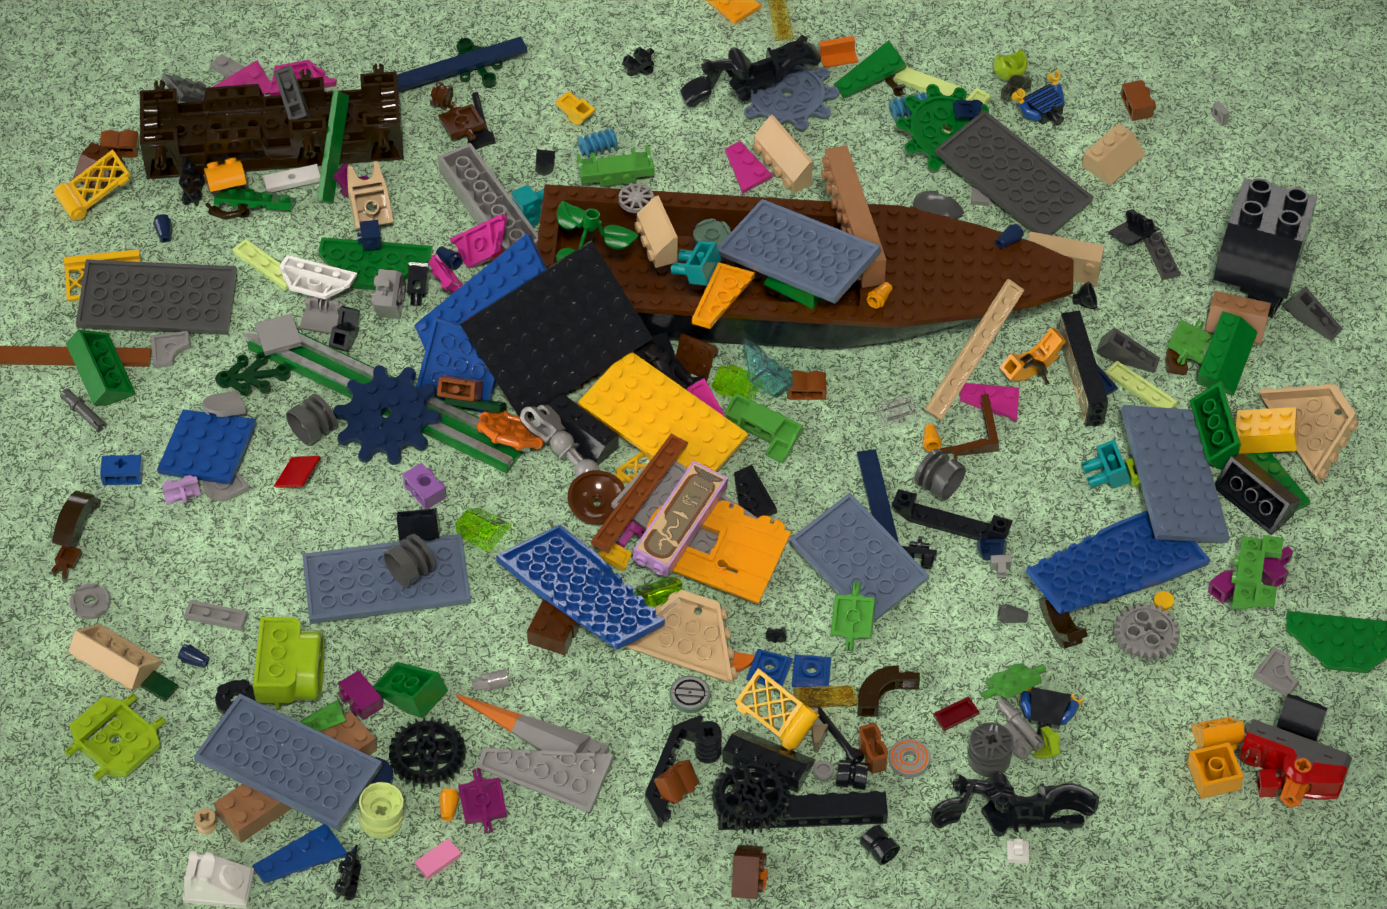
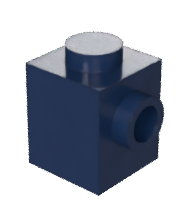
(369, 235)

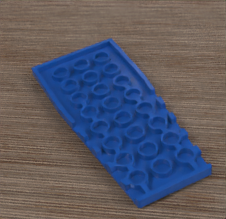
(1113, 564)
(581, 586)

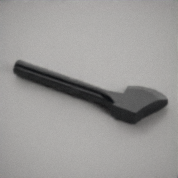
(485, 137)

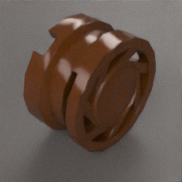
(441, 95)

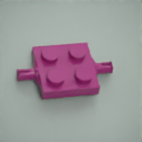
(448, 278)

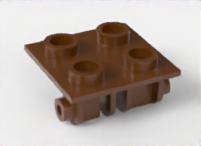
(696, 355)

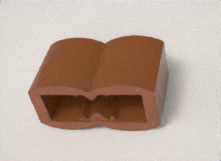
(123, 142)
(807, 386)
(873, 748)
(677, 781)

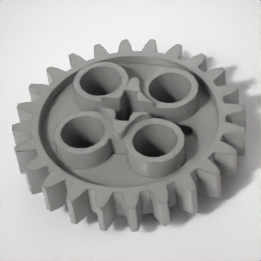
(1146, 632)

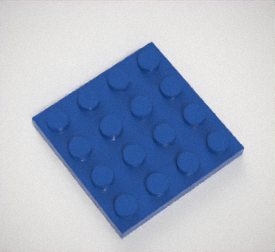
(453, 354)
(207, 446)

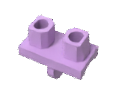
(181, 489)

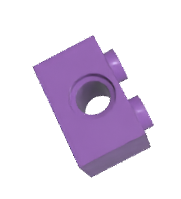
(424, 486)

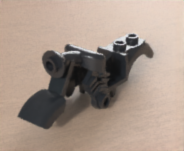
(747, 74)
(1015, 811)

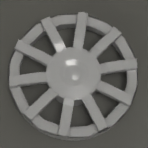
(635, 198)

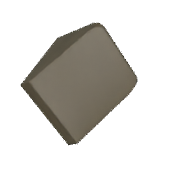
(819, 734)

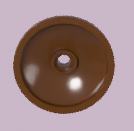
(591, 488)

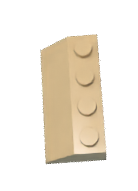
(783, 155)
(113, 655)

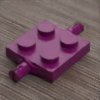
(482, 800)

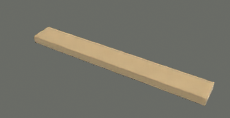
(974, 349)

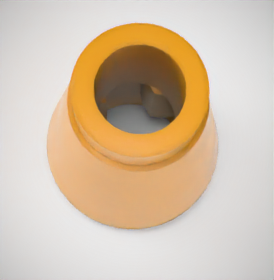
(879, 295)
(931, 438)
(448, 803)

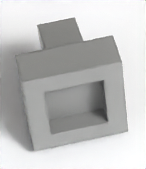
(1000, 564)

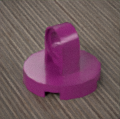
(631, 529)

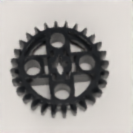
(430, 761)
(754, 796)

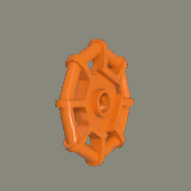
(508, 430)

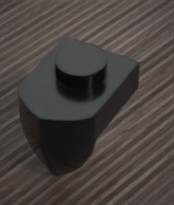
(544, 162)

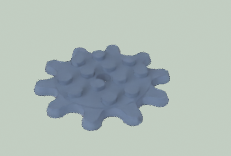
(804, 102)

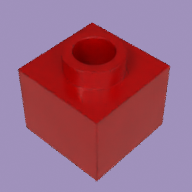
(1268, 783)

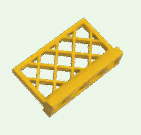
(77, 264)

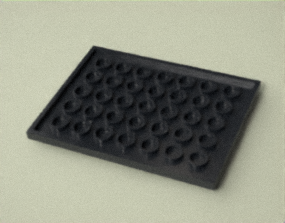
(556, 329)

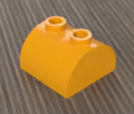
(224, 175)
(1218, 732)

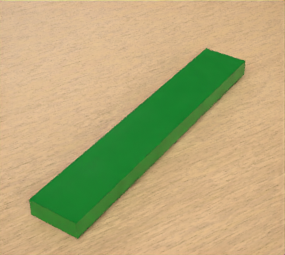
(333, 147)

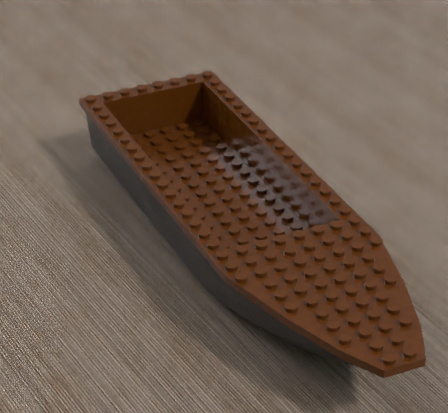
(936, 264)

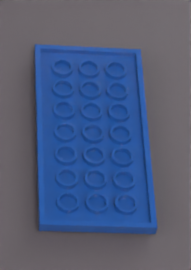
(498, 278)

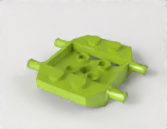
(121, 758)

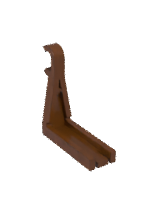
(982, 445)

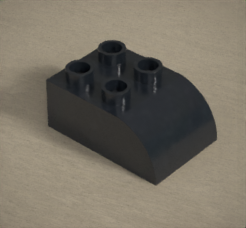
(1265, 237)

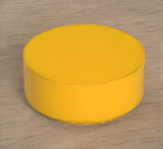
(1164, 599)

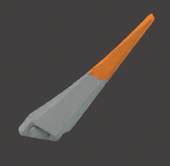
(536, 732)

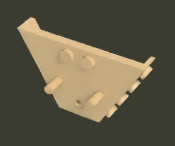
(1320, 430)
(691, 639)

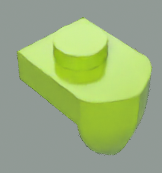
(1051, 745)

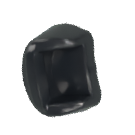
(776, 635)

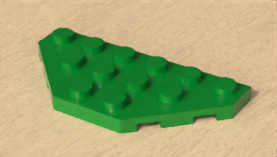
(350, 256)
(1340, 641)

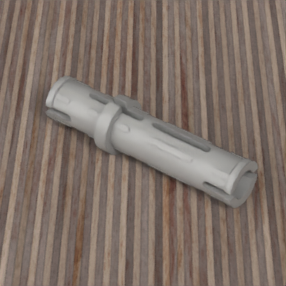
(1014, 716)

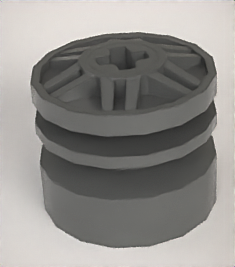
(311, 419)
(940, 474)
(409, 560)
(990, 749)

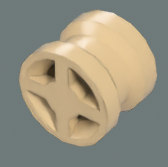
(205, 827)

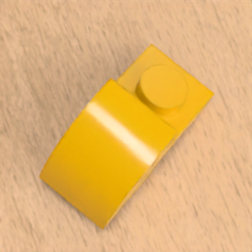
(576, 109)

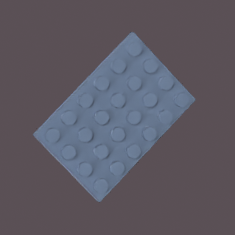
(854, 547)

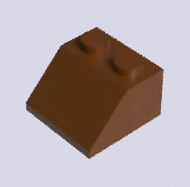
(89, 157)

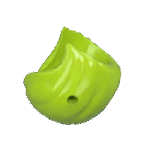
(1010, 65)

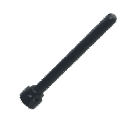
(852, 754)

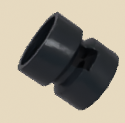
(852, 774)
(878, 843)

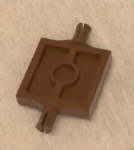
(461, 121)

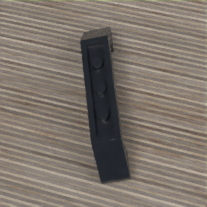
(949, 522)
(659, 807)

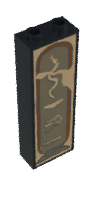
(1083, 369)

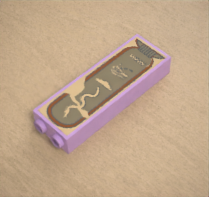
(680, 519)

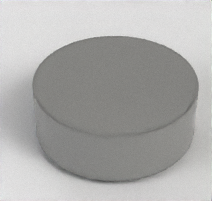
(823, 771)

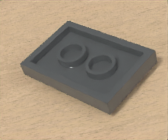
(186, 88)

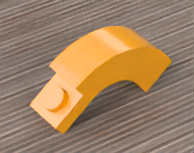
(1044, 351)

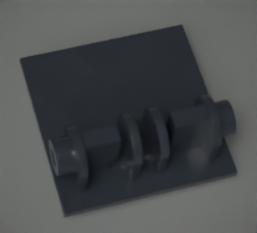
(191, 182)
(1134, 229)
(349, 875)

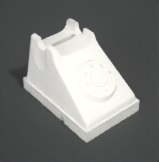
(217, 881)

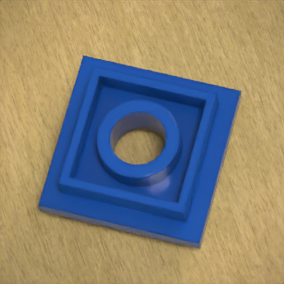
(764, 658)
(803, 678)

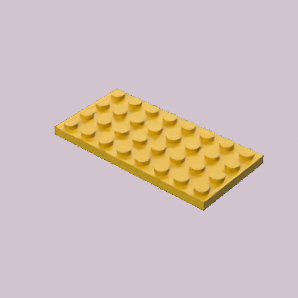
(650, 406)

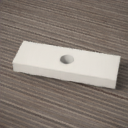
(292, 178)

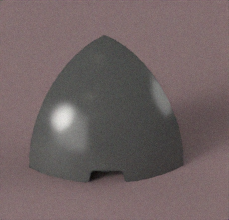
(938, 204)

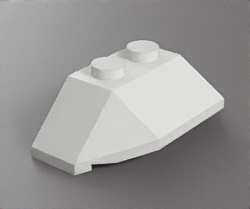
(315, 278)

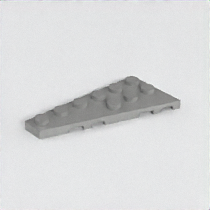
(557, 774)

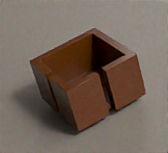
(551, 629)

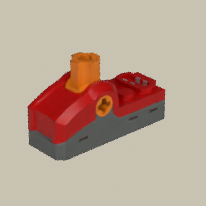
(1304, 765)

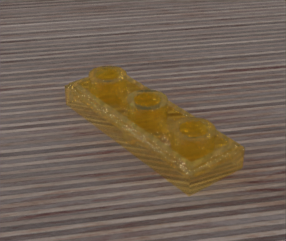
(780, 20)
(827, 696)

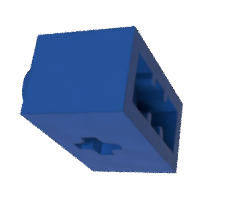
(121, 470)

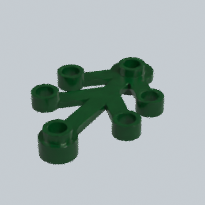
(488, 78)
(230, 378)

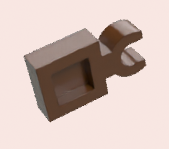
(1172, 364)
(66, 559)

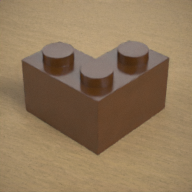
(747, 865)

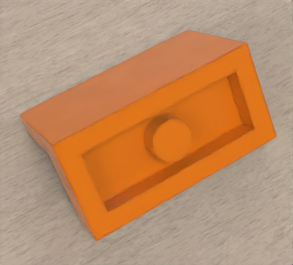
(838, 51)

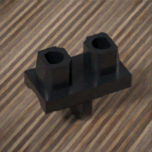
(641, 63)
(927, 555)

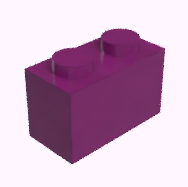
(360, 695)

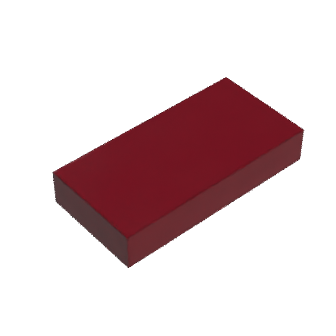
(956, 713)

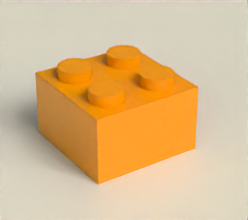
(1215, 770)

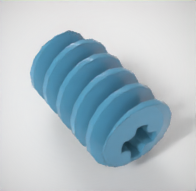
(898, 107)
(597, 142)

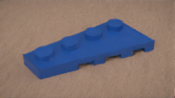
(310, 850)

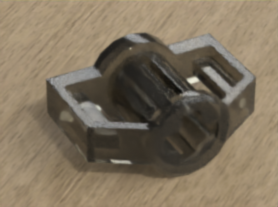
(1015, 83)

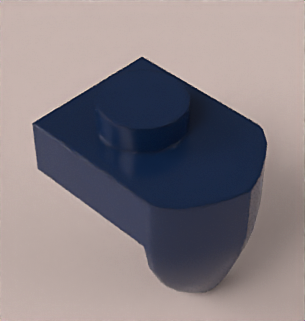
(967, 109)
(990, 547)

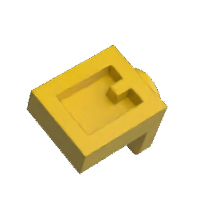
(616, 557)

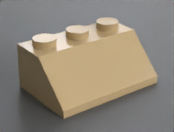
(1113, 154)
(657, 233)

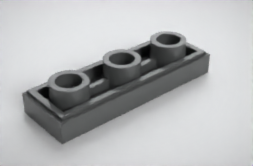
(1161, 256)

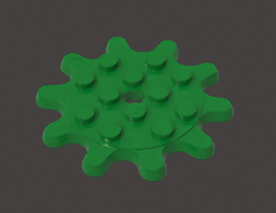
(928, 120)

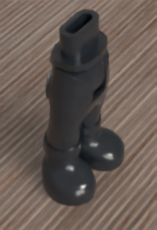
(671, 366)

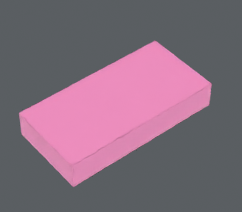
(438, 859)

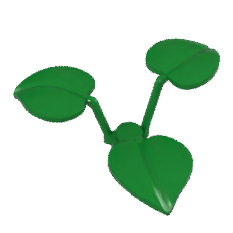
(572, 217)

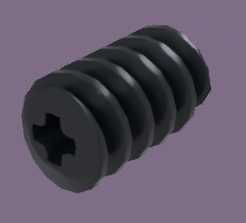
(708, 742)

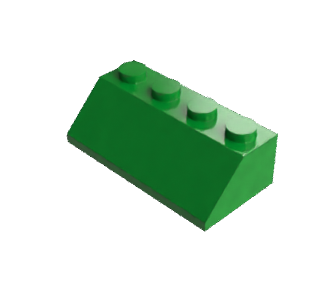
(1227, 353)
(100, 367)
(1216, 425)

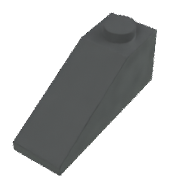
(291, 94)
(1311, 312)
(1121, 348)

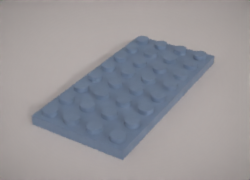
(799, 250)
(1174, 474)
(359, 585)
(288, 761)

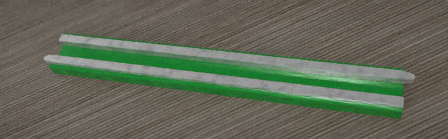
(336, 369)

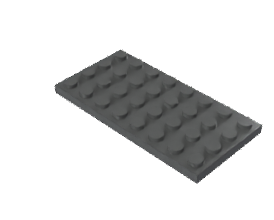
(1014, 175)
(156, 297)

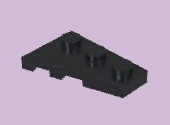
(752, 493)

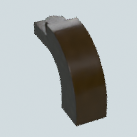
(72, 517)
(1061, 625)
(881, 682)

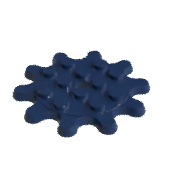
(398, 430)

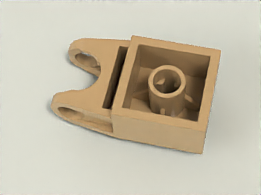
(367, 192)

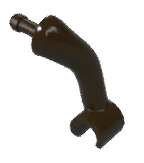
(897, 89)
(242, 212)
(1041, 367)

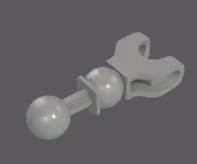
(561, 442)

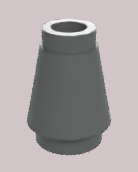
(1011, 614)

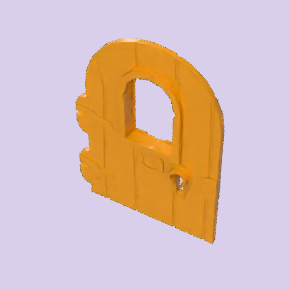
(742, 545)

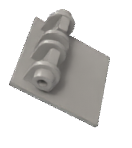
(320, 314)

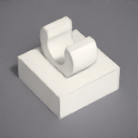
(1017, 851)

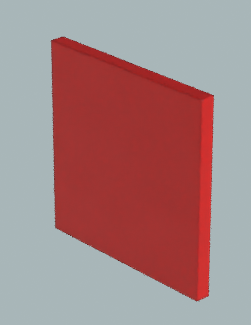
(297, 471)

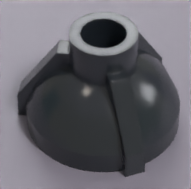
(1086, 296)

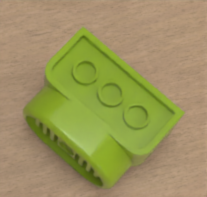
(287, 662)

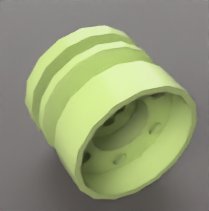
(381, 810)

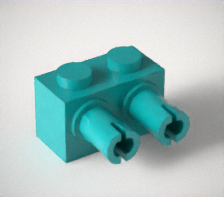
(529, 203)
(700, 262)
(1111, 462)

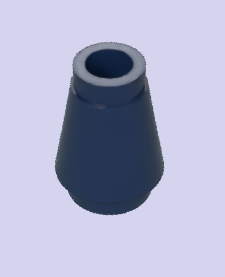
(162, 225)
(1011, 235)
(451, 258)
(190, 655)

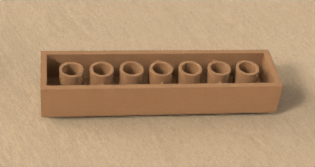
(852, 207)
(249, 811)

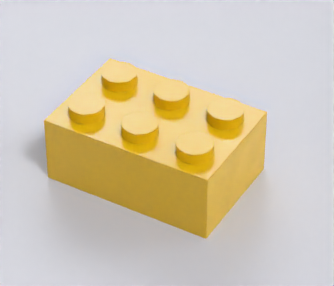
(1268, 430)

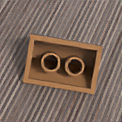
(1251, 310)

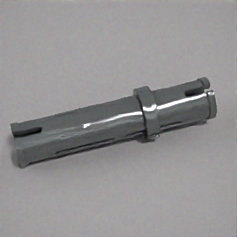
(77, 405)

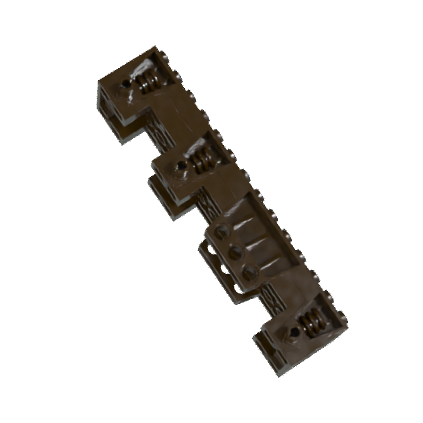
(257, 129)

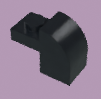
(346, 330)

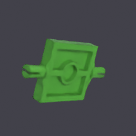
(1190, 341)
(853, 616)
(1013, 681)

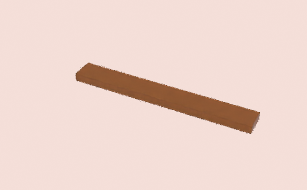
(61, 356)
(639, 493)

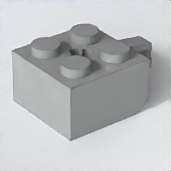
(389, 293)

